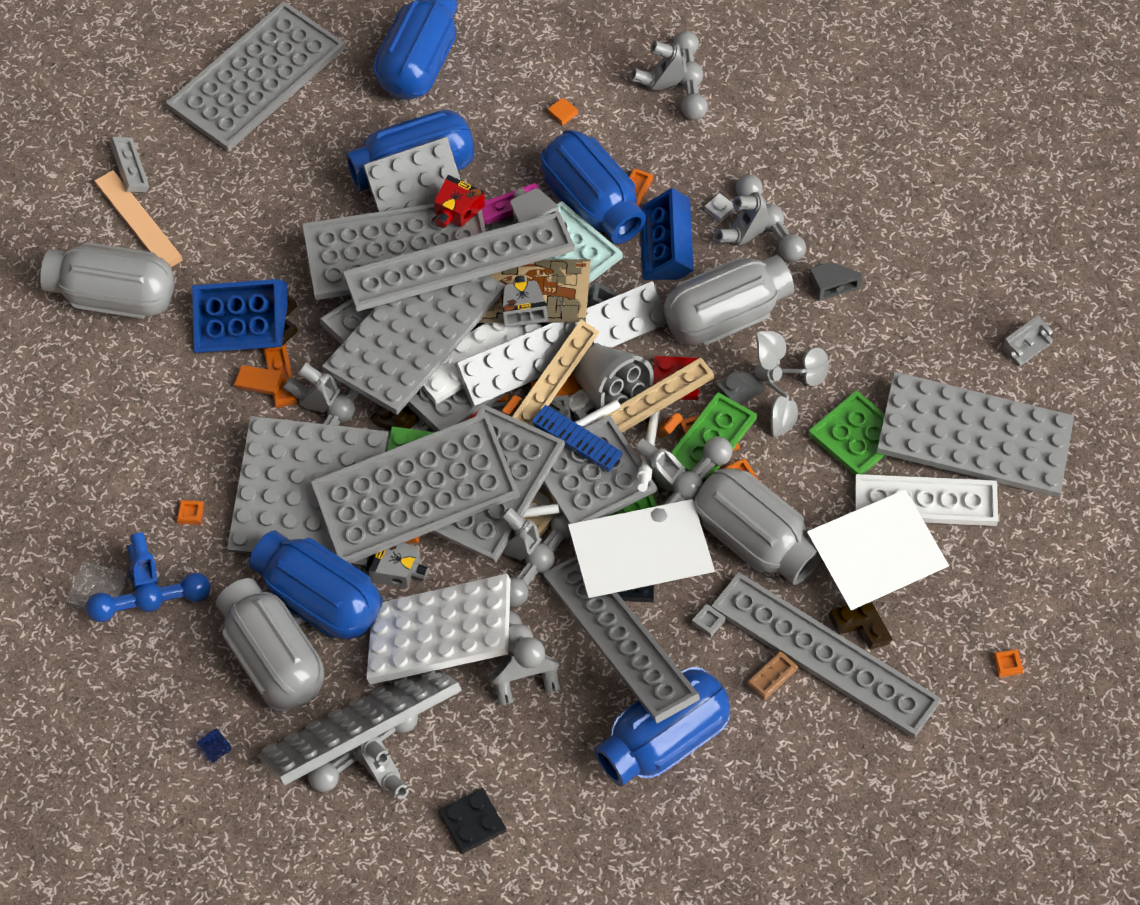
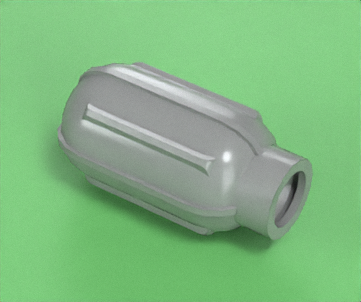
(109, 279)
(726, 299)
(756, 524)
(270, 646)

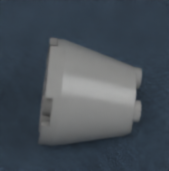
(612, 375)

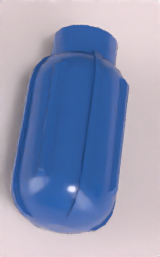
(415, 48)
(411, 134)
(592, 185)
(317, 585)
(649, 749)

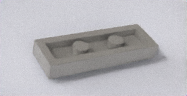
(129, 164)

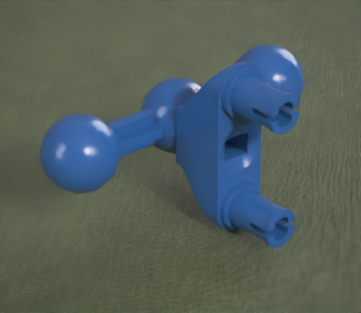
(147, 594)

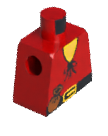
(457, 202)

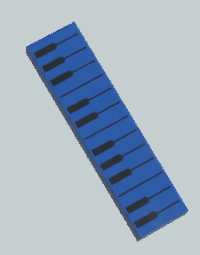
(577, 438)

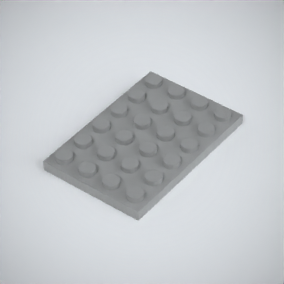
(530, 458)

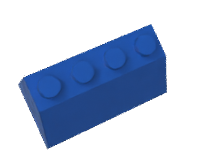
(667, 237)

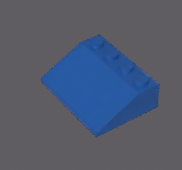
(239, 315)

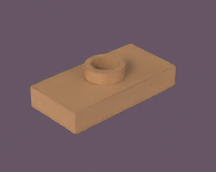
(772, 675)

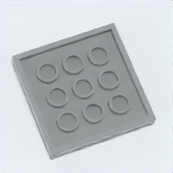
(410, 175)
(588, 490)

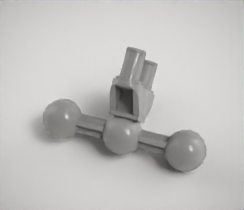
(675, 68)
(757, 217)
(323, 395)
(672, 474)
(525, 544)
(524, 658)
(375, 760)

